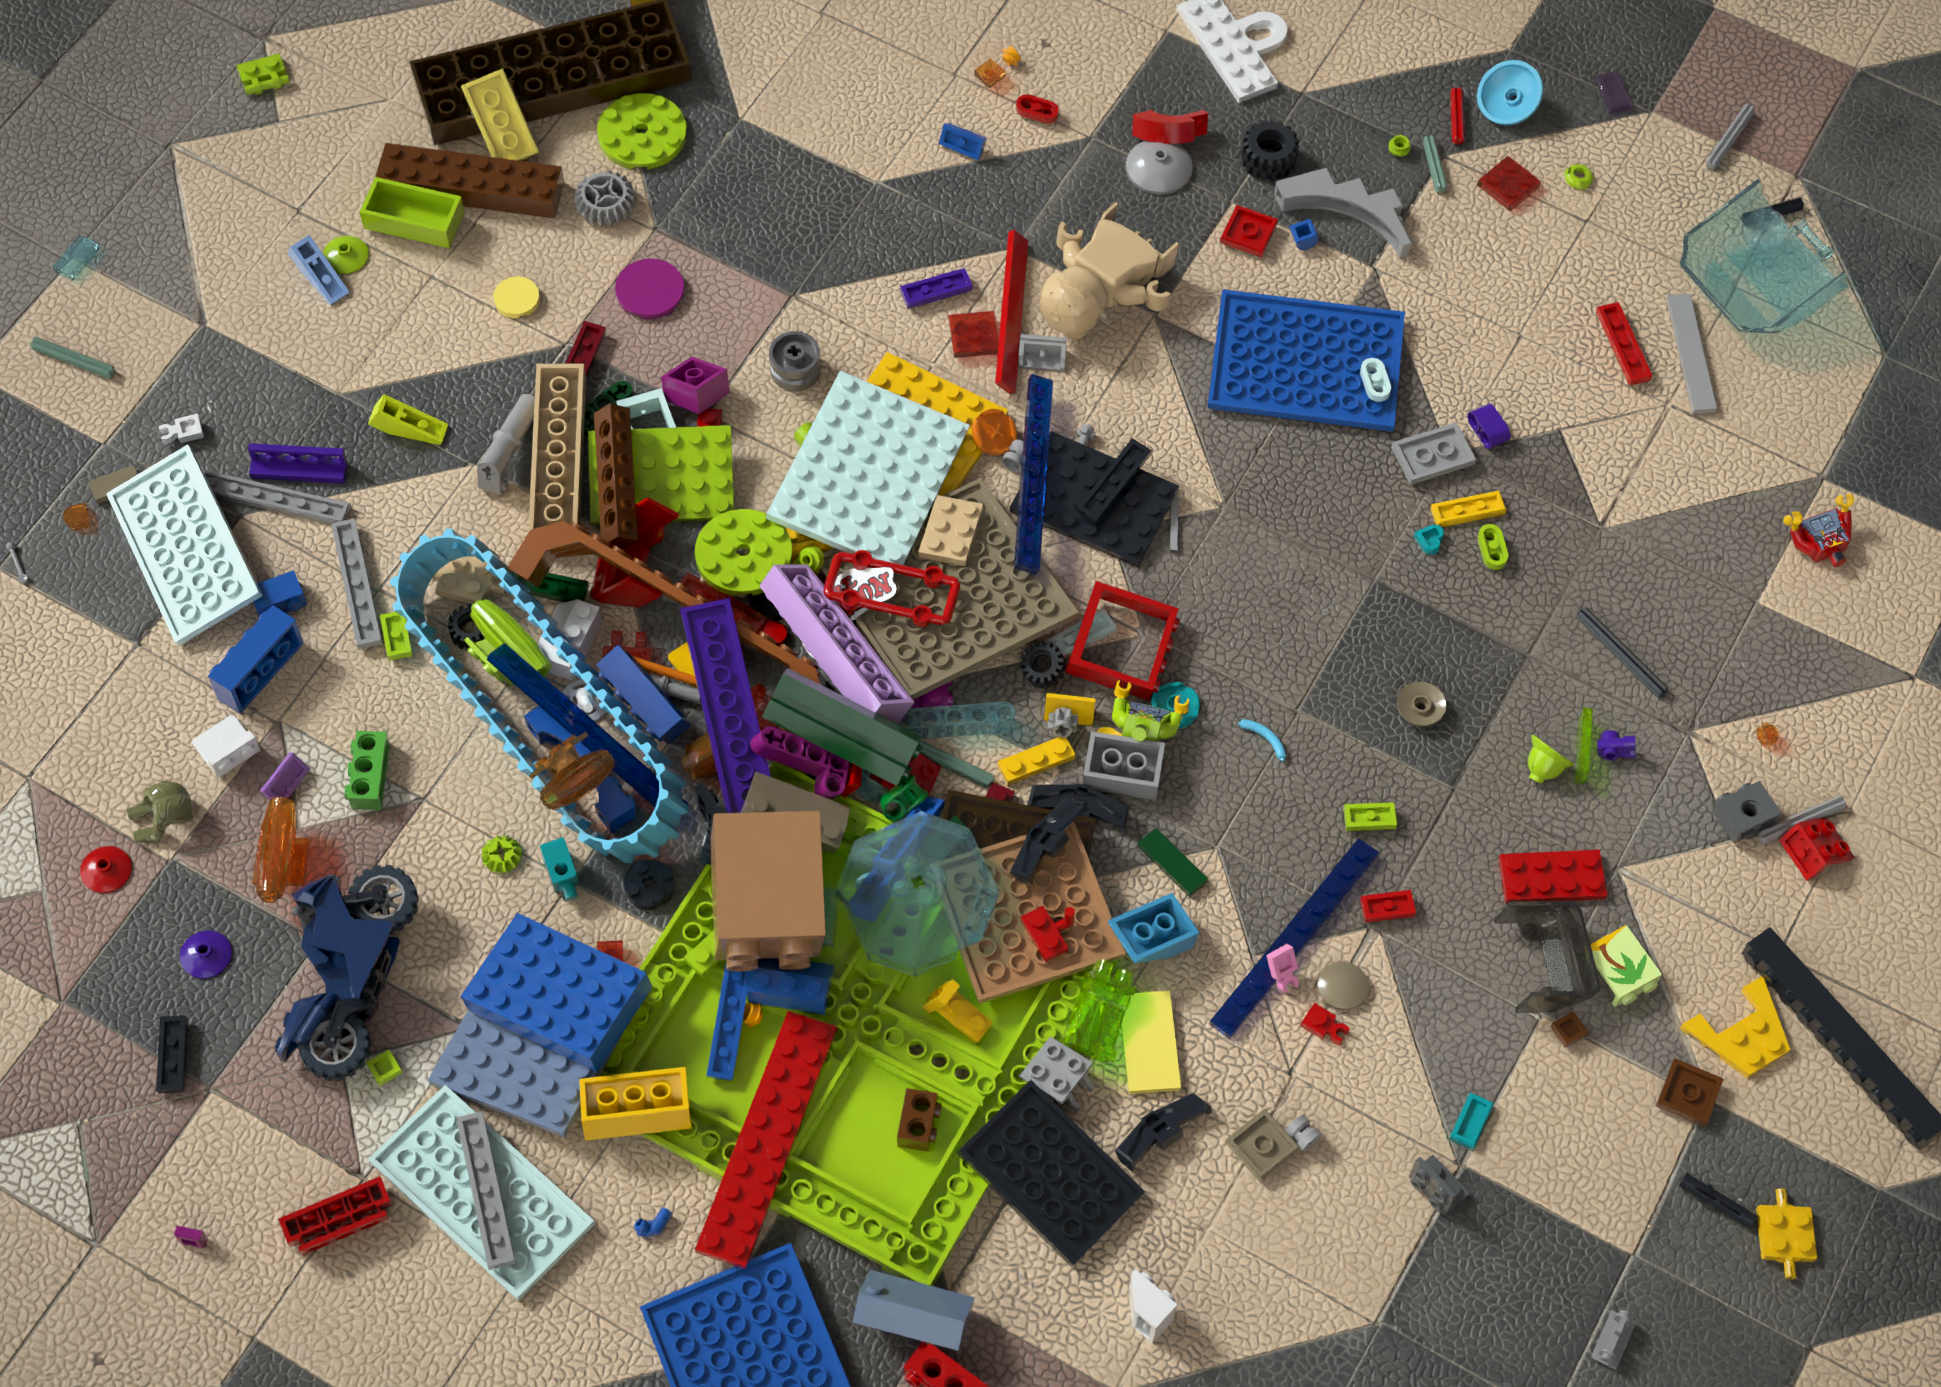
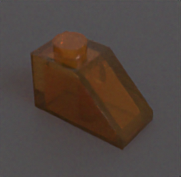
(699, 759)

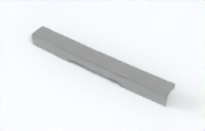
(1174, 524)

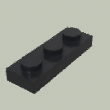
(172, 1054)

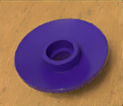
(210, 963)

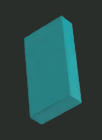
(1471, 1121)

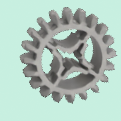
(607, 205)

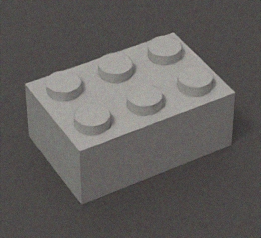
(1123, 765)

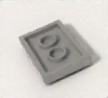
(1433, 453)

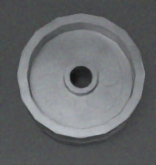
(794, 361)

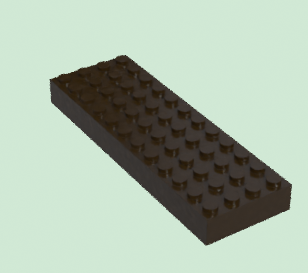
(557, 67)

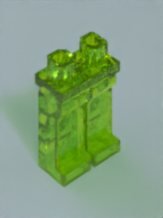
(1099, 1012)

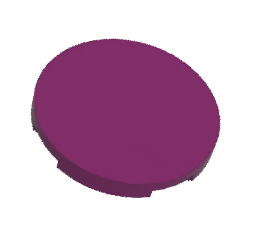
(649, 288)

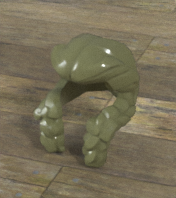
(169, 804)

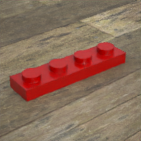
(1624, 343)

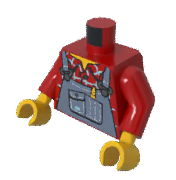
(1823, 534)

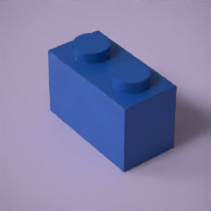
(281, 592)

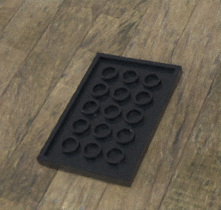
(1129, 522)
(1051, 1173)

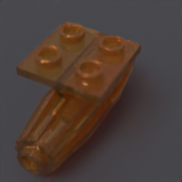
(572, 775)
(279, 855)

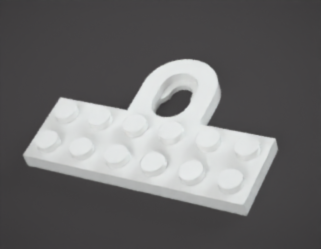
(1230, 49)

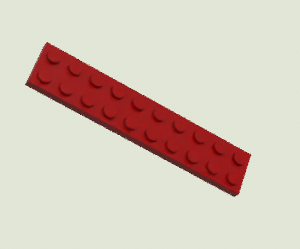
(766, 1140)

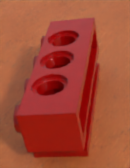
(335, 1211)
(929, 1359)

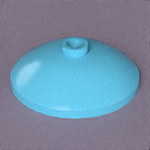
(1501, 84)

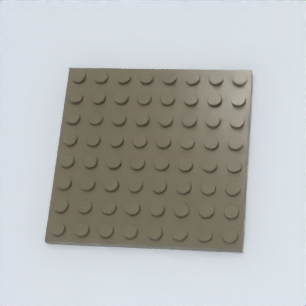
(992, 614)

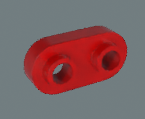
(1037, 109)

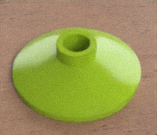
(346, 261)

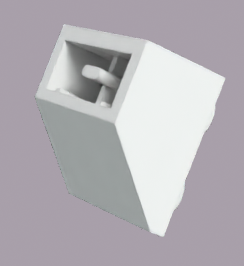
(1149, 1306)

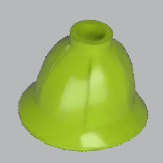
(1545, 762)

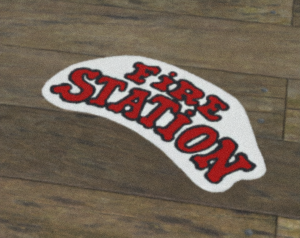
(870, 583)

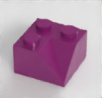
(695, 385)

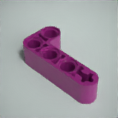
(773, 745)

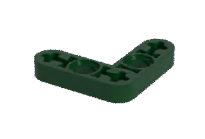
(606, 396)

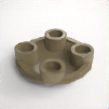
(1343, 985)

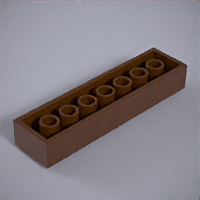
(478, 179)

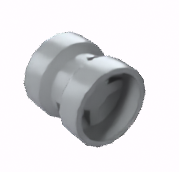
(1013, 459)
(1303, 1132)

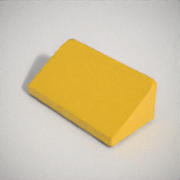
(1080, 706)

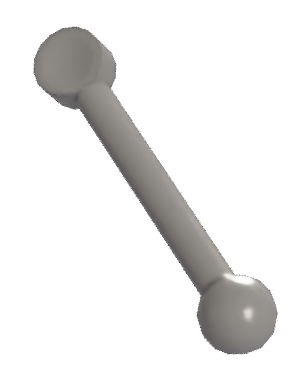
(23, 578)

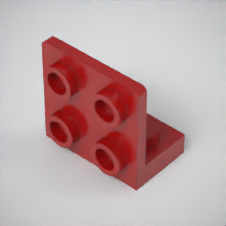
(1815, 846)

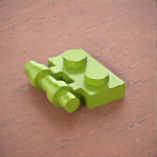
(263, 74)

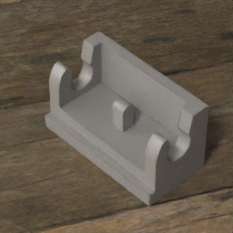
(1042, 352)

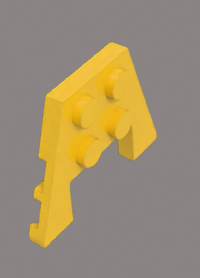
(1750, 1042)

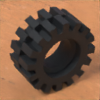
(455, 627)
(1052, 674)

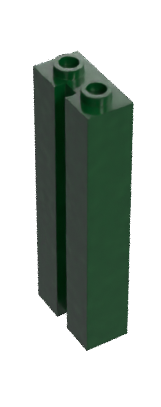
(843, 727)

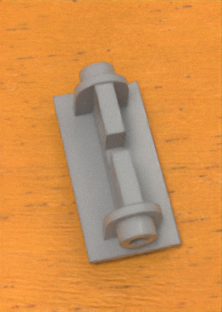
(1613, 1339)

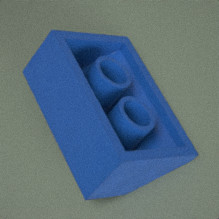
(791, 989)

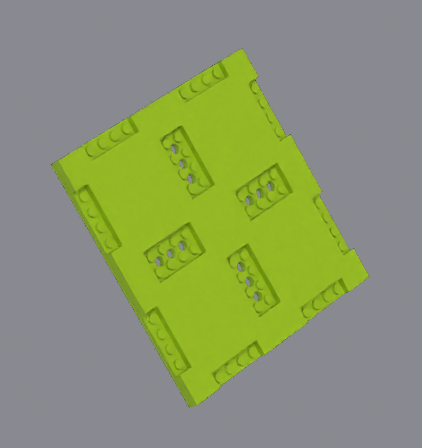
(845, 1162)

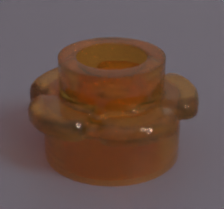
(1767, 734)

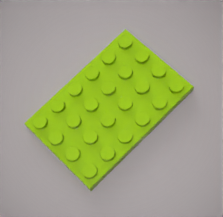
(678, 468)

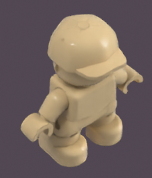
(1103, 274)

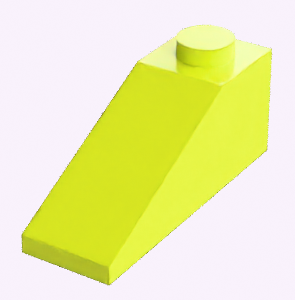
(407, 422)

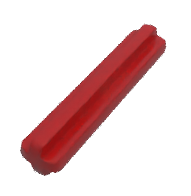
(1457, 115)

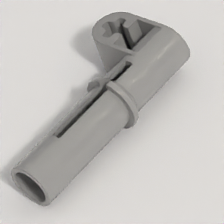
(494, 466)

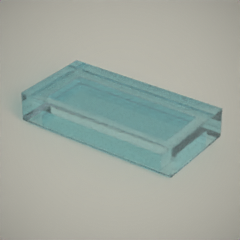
(76, 257)

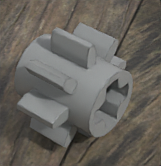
(1062, 722)

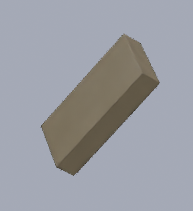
(106, 483)

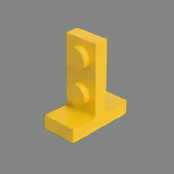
(958, 1011)

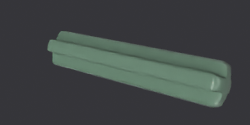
(1435, 164)

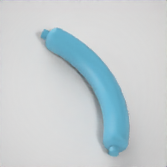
(1267, 734)

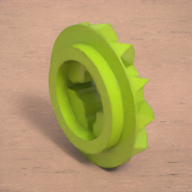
(494, 862)

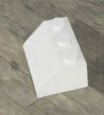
(581, 624)

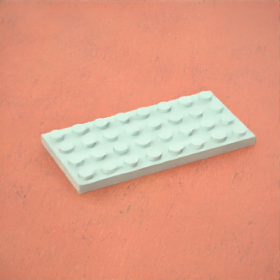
(184, 545)
(431, 1171)

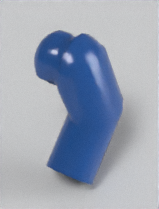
(653, 1227)

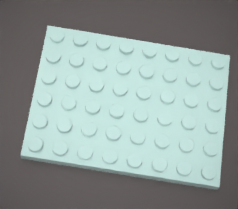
(868, 471)

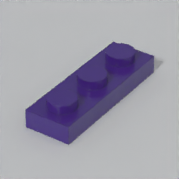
(936, 288)

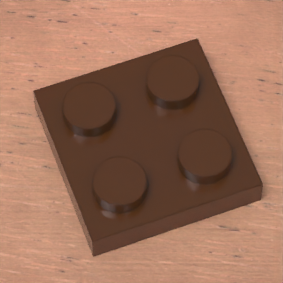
(1689, 1092)

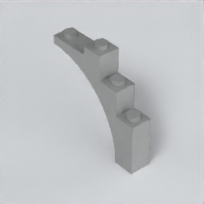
(1350, 198)

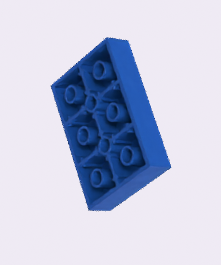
(557, 991)

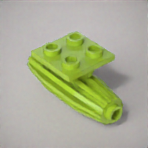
(502, 628)

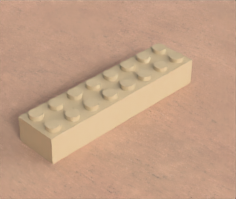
(557, 444)

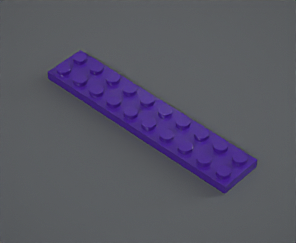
(724, 697)

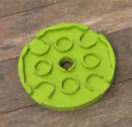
(630, 149)
(741, 529)

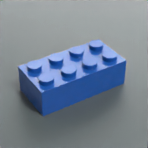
(255, 659)
(641, 692)

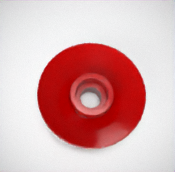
(108, 878)

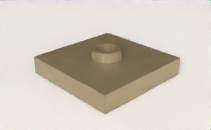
(1262, 1145)

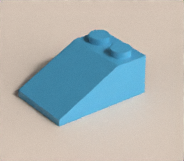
(1155, 930)

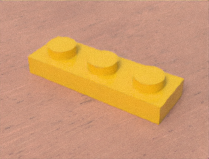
(1036, 760)

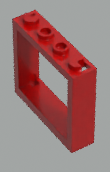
(1109, 677)

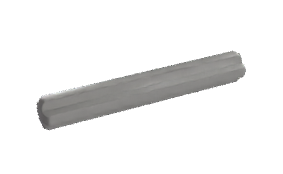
(1730, 137)
(1819, 811)

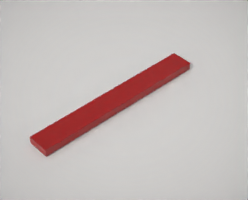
(1011, 312)

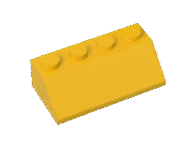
(635, 1103)

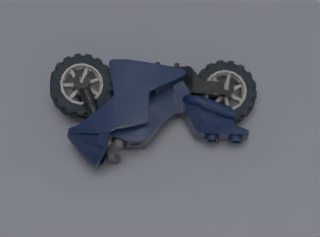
(351, 960)

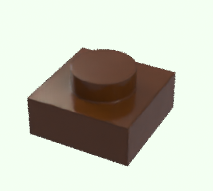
(1569, 1029)

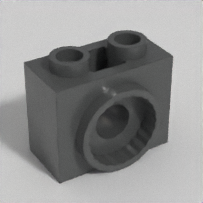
(1751, 799)

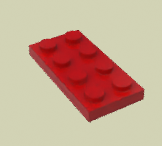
(1553, 876)

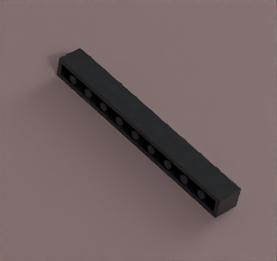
(1844, 1038)

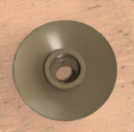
(1422, 695)

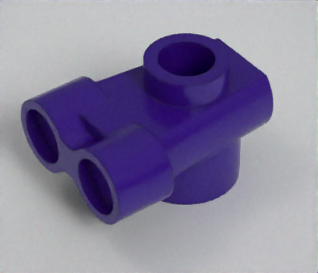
(1611, 746)

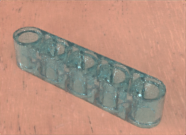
(966, 714)

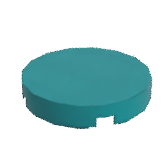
(1166, 696)

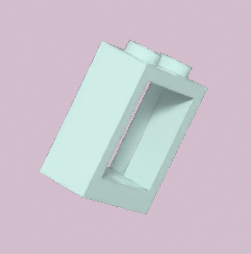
(648, 403)

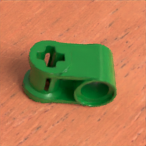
(904, 797)

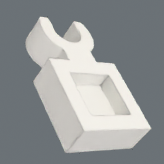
(185, 428)

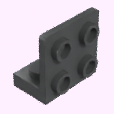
(1437, 1184)

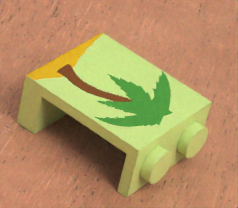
(1625, 965)

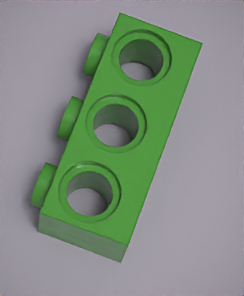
(373, 780)

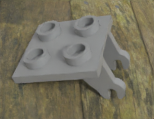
(1058, 1071)

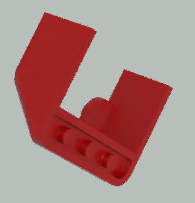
(619, 588)

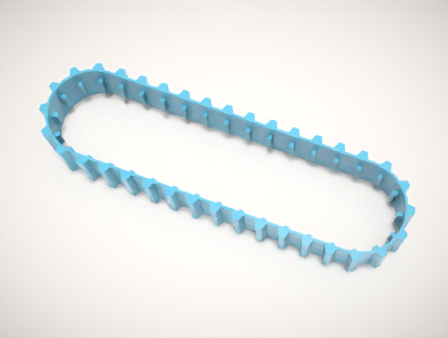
(411, 585)

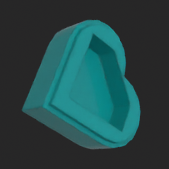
(1430, 538)

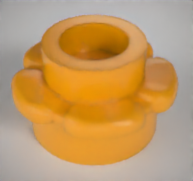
(1011, 56)
(752, 1014)

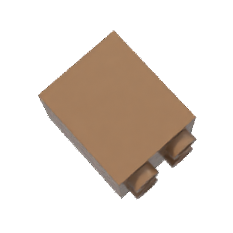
(767, 888)

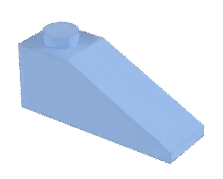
(317, 270)

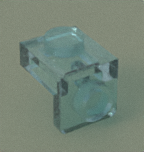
(869, 788)

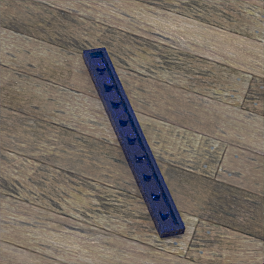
(1033, 475)
(575, 720)
(1296, 934)

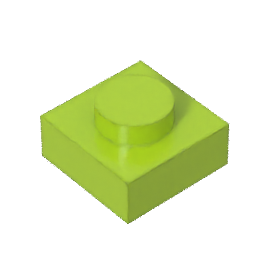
(384, 1067)

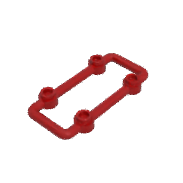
(920, 615)

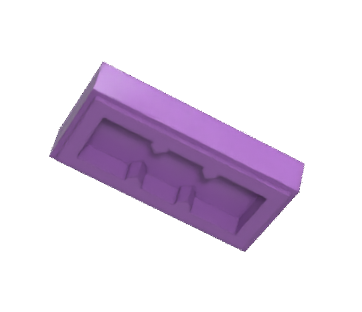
(285, 777)

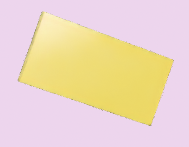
(500, 117)
(1150, 1044)

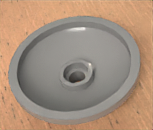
(1159, 174)

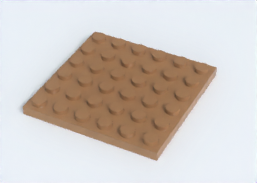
(1006, 955)

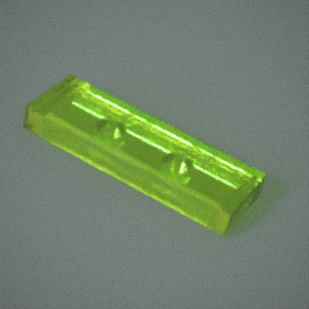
(1583, 746)

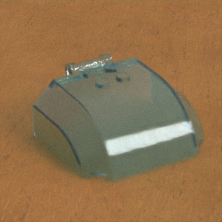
(1758, 265)

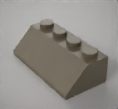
(773, 795)

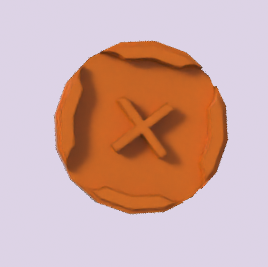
(994, 432)

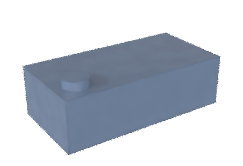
(913, 1309)

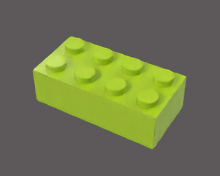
(412, 212)

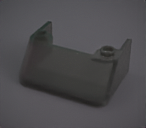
(1565, 949)

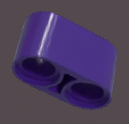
(1489, 426)

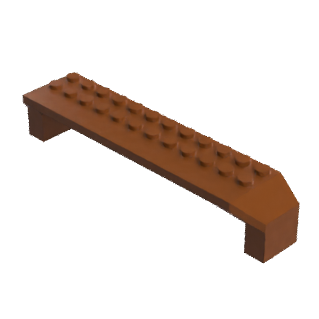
(564, 540)

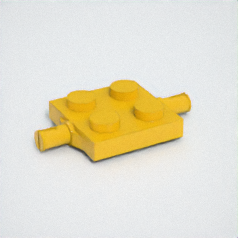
(1786, 1233)

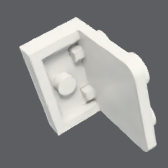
(225, 745)

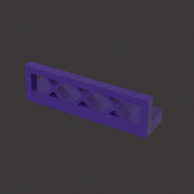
(297, 466)

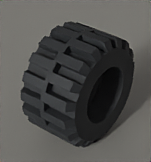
(1269, 136)

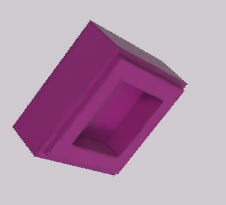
(191, 1237)

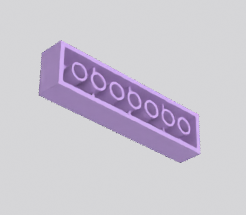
(835, 641)

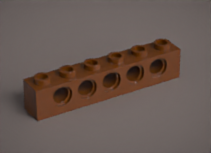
(615, 476)

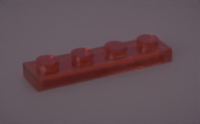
(740, 610)

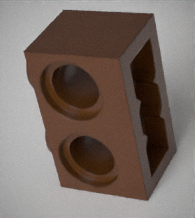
(914, 1119)

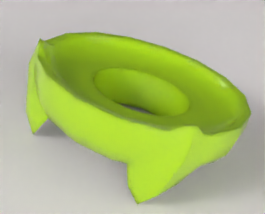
(1575, 182)

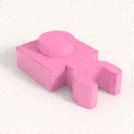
(1281, 965)

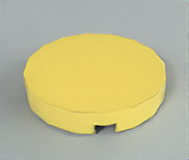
(516, 297)

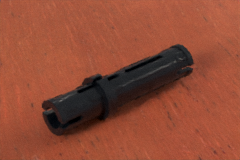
(1689, 1183)

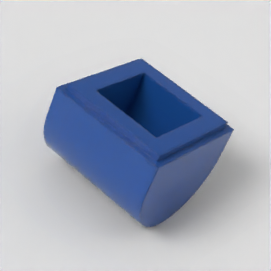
(1304, 234)

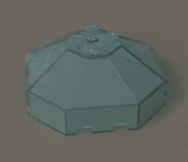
(922, 925)

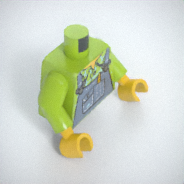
(1146, 721)

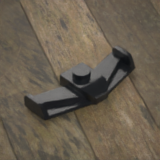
(1100, 805)
(1046, 839)
(1160, 1128)

